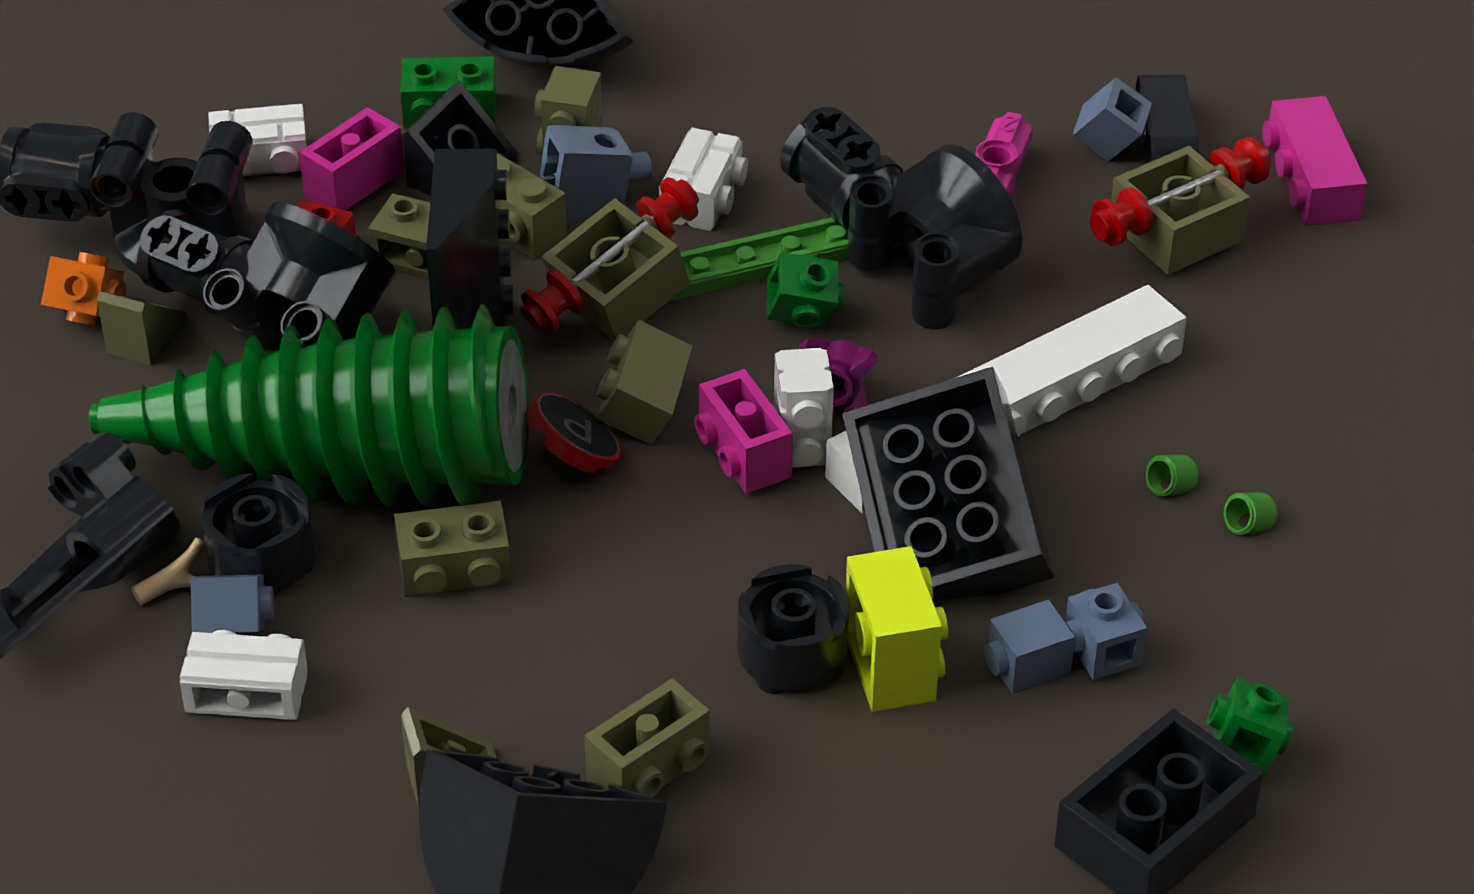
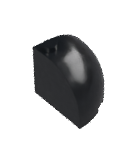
(543, 30)
(539, 833)

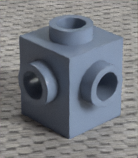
(1106, 630)

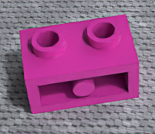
(352, 160)
(744, 431)

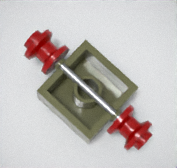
(1182, 204)
(616, 264)

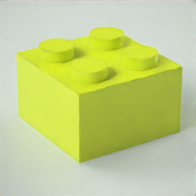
(894, 628)

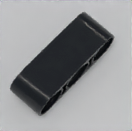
(1170, 118)

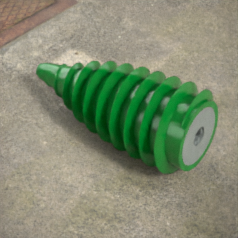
(349, 411)

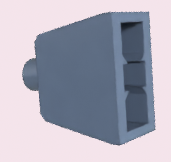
(590, 167)

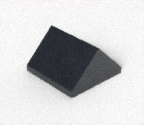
(450, 123)

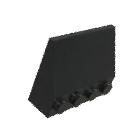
(467, 236)
(952, 483)

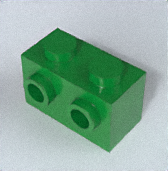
(430, 77)

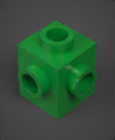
(803, 290)
(1252, 722)

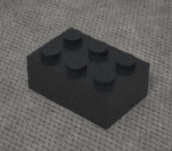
(1158, 807)

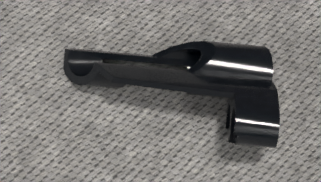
(117, 531)

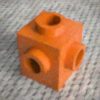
(77, 285)

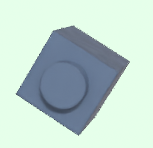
(1112, 119)
(230, 603)
(1029, 646)

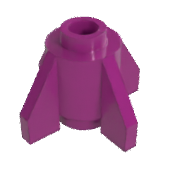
(848, 370)

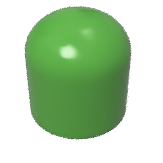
(1180, 467)
(1261, 509)

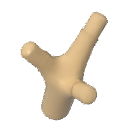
(170, 578)

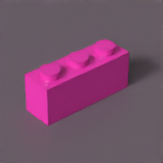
(1315, 160)

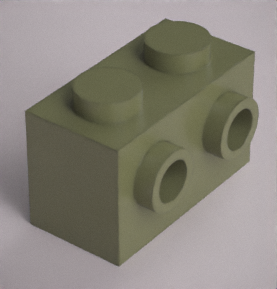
(569, 100)
(535, 211)
(401, 234)
(644, 381)
(446, 552)
(650, 741)

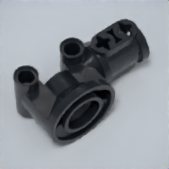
(84, 172)
(942, 210)
(291, 266)

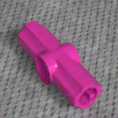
(1006, 148)

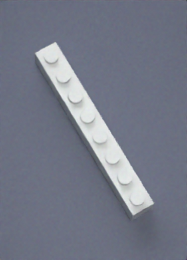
(1063, 368)

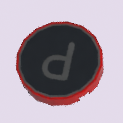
(573, 432)

